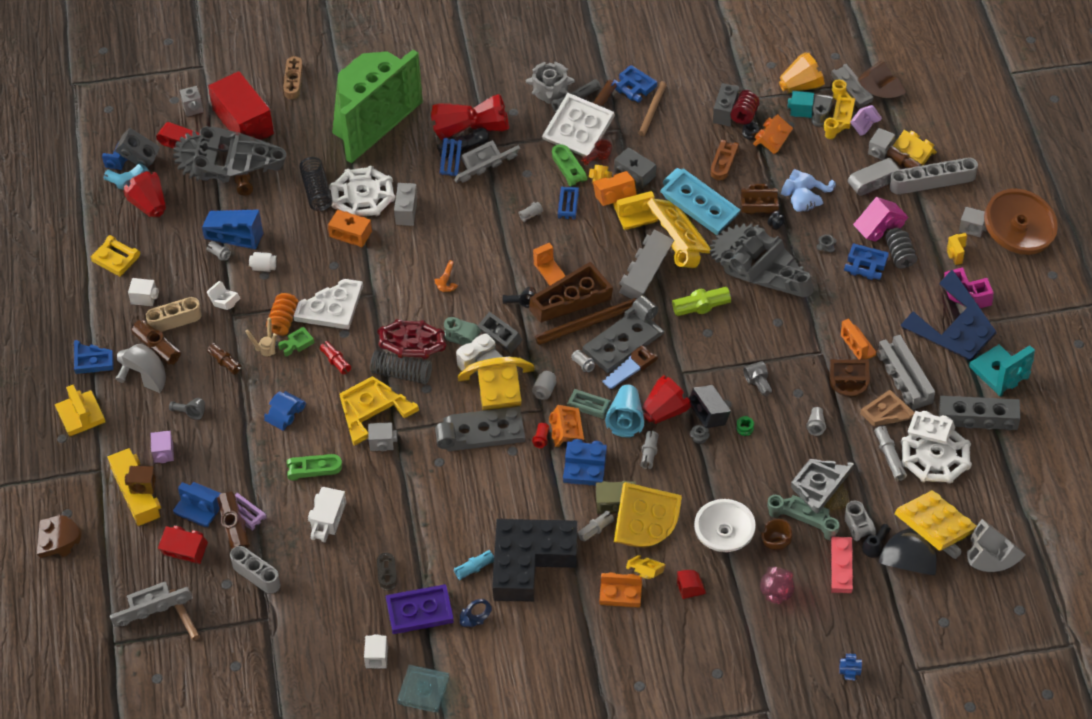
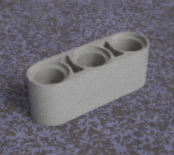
(873, 176)
(259, 577)

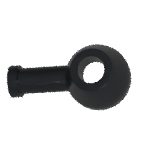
(523, 298)
(875, 550)

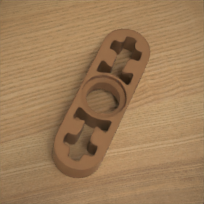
(293, 72)

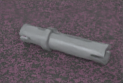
(887, 446)

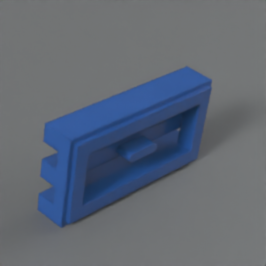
(452, 142)
(567, 213)

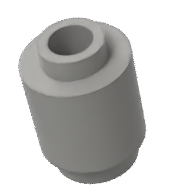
(544, 385)

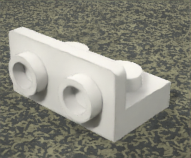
(931, 427)

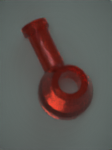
(602, 150)

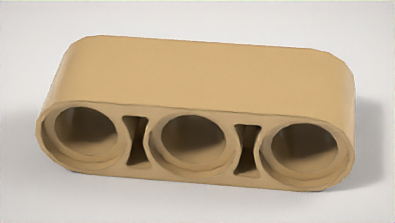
(174, 314)

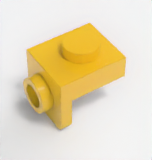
(955, 247)

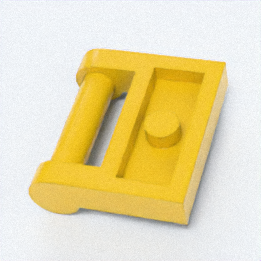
(112, 260)

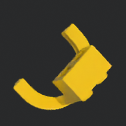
(498, 381)

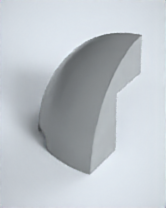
(148, 364)
(992, 549)

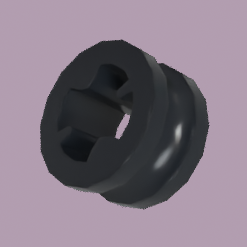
(751, 126)
(776, 220)

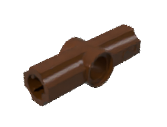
(155, 341)
(230, 511)

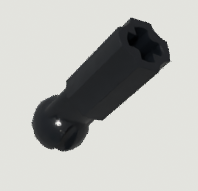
(478, 136)

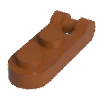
(724, 159)

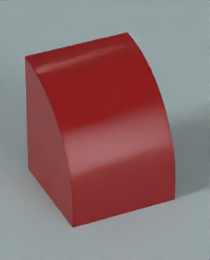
(690, 584)

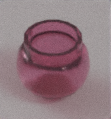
(777, 585)

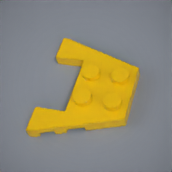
(368, 400)

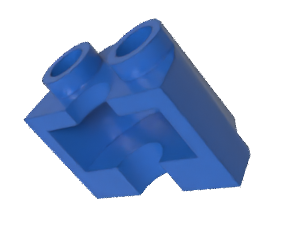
(283, 409)

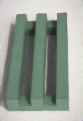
(588, 406)

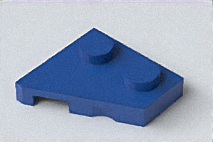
(92, 358)

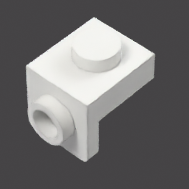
(221, 297)

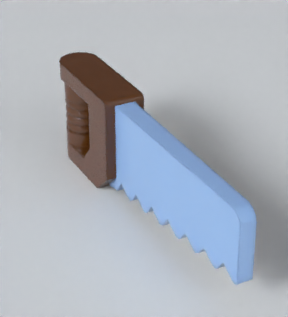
(630, 367)

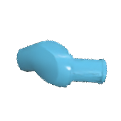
(123, 179)

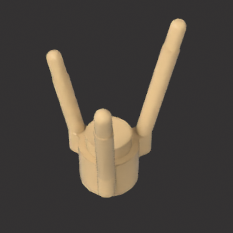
(266, 344)

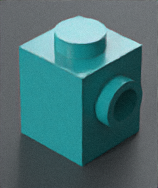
(801, 104)

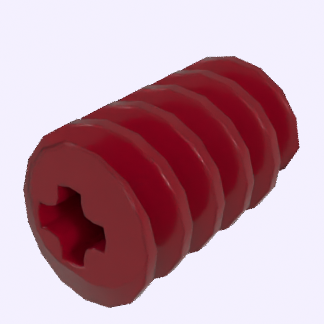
(745, 107)

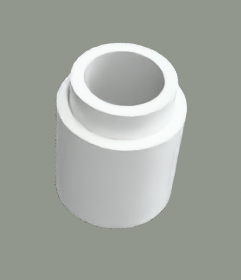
(262, 262)

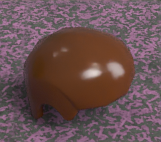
(777, 534)

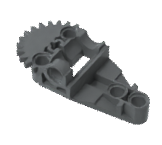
(241, 157)
(773, 270)

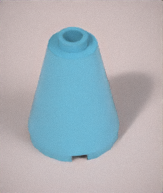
(625, 413)

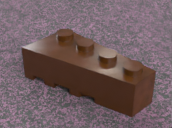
(572, 293)

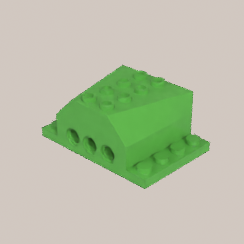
(374, 98)

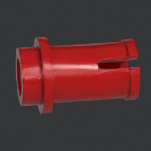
(540, 437)

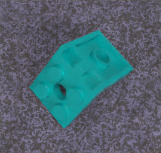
(1011, 367)

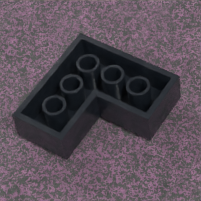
(526, 545)

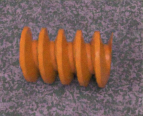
(283, 313)

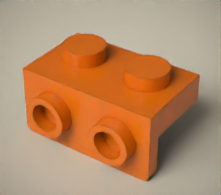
(774, 133)

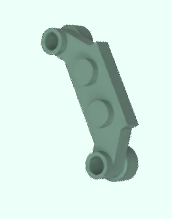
(798, 509)

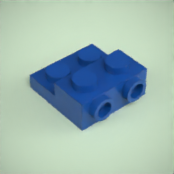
(584, 462)

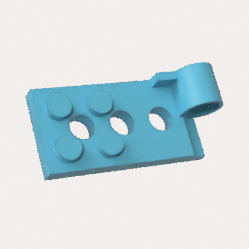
(682, 179)

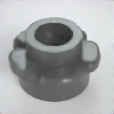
(699, 438)

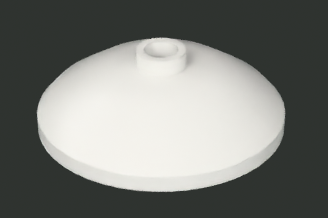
(727, 517)

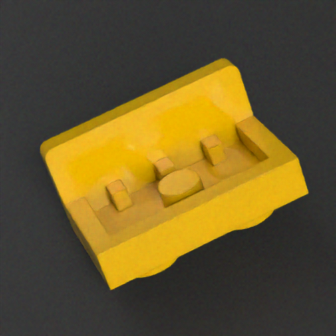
(916, 148)

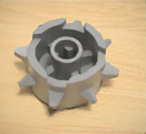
(549, 81)

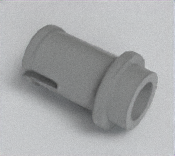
(531, 211)
(222, 252)
(587, 364)

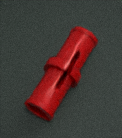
(335, 357)

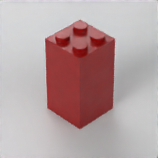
(241, 107)

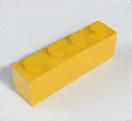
(142, 506)

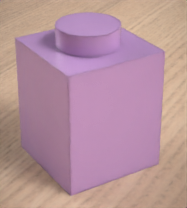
(162, 447)

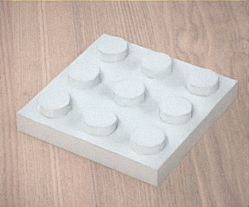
(578, 125)

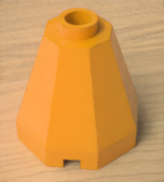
(801, 75)

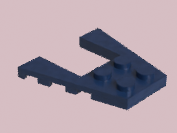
(966, 334)

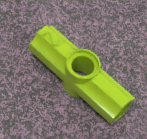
(701, 301)

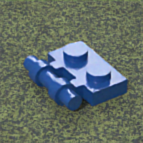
(637, 80)
(866, 257)

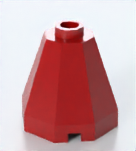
(491, 114)
(452, 119)
(146, 194)
(665, 401)

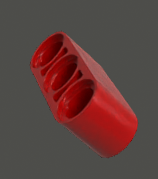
(171, 133)

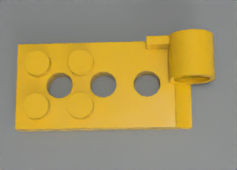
(687, 238)

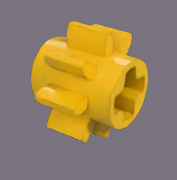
(599, 172)

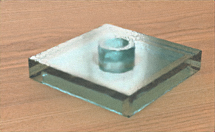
(423, 688)

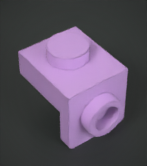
(864, 119)

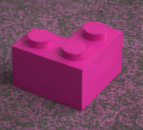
(878, 217)

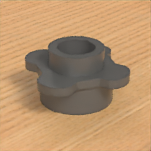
(826, 243)

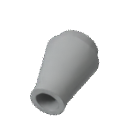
(816, 422)

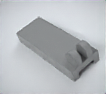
(853, 87)

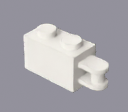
(326, 513)

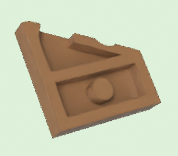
(887, 410)

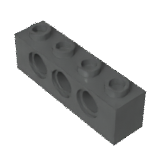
(981, 412)

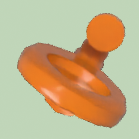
(441, 283)

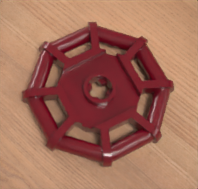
(411, 339)

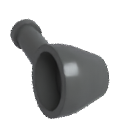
(194, 409)

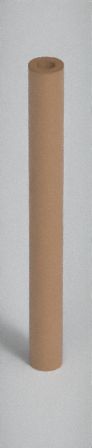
(652, 108)

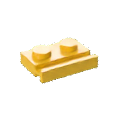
(647, 568)

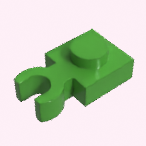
(297, 340)

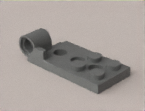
(637, 316)
(450, 438)

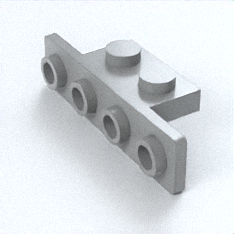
(482, 158)
(148, 601)

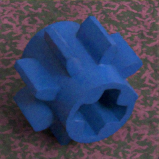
(850, 666)

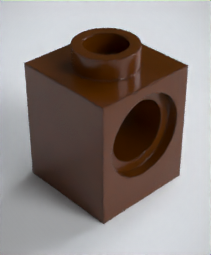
(141, 479)

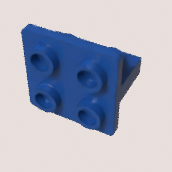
(197, 503)

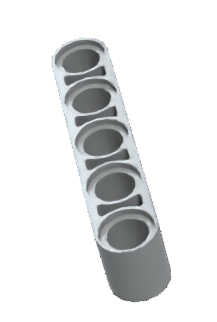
(933, 176)

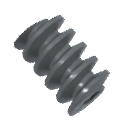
(901, 248)

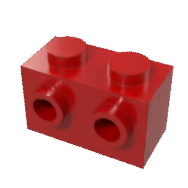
(183, 544)

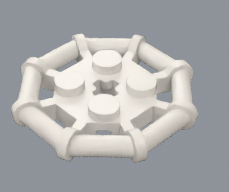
(360, 180)
(934, 462)

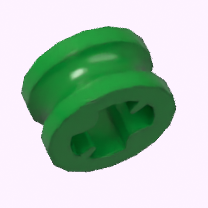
(744, 431)

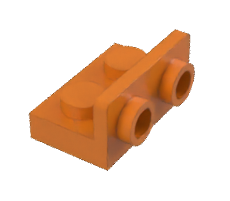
(856, 340)
(565, 425)
(620, 590)

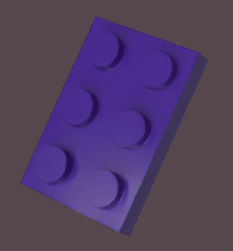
(419, 609)

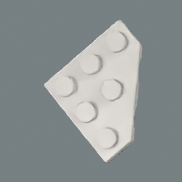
(331, 306)

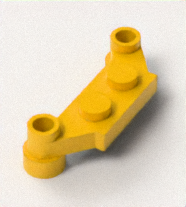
(843, 110)

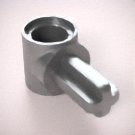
(757, 375)

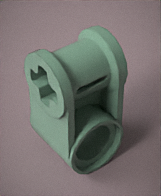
(462, 332)

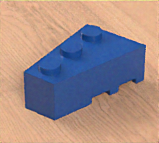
(234, 227)

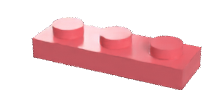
(841, 565)

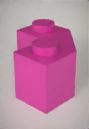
(979, 289)

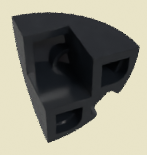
(909, 552)

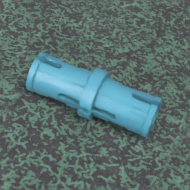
(474, 564)

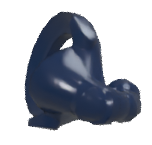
(467, 619)

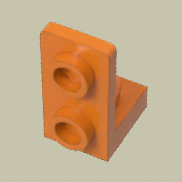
(546, 265)

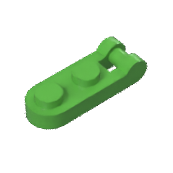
(568, 164)
(313, 466)

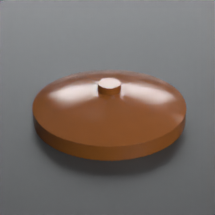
(1021, 221)

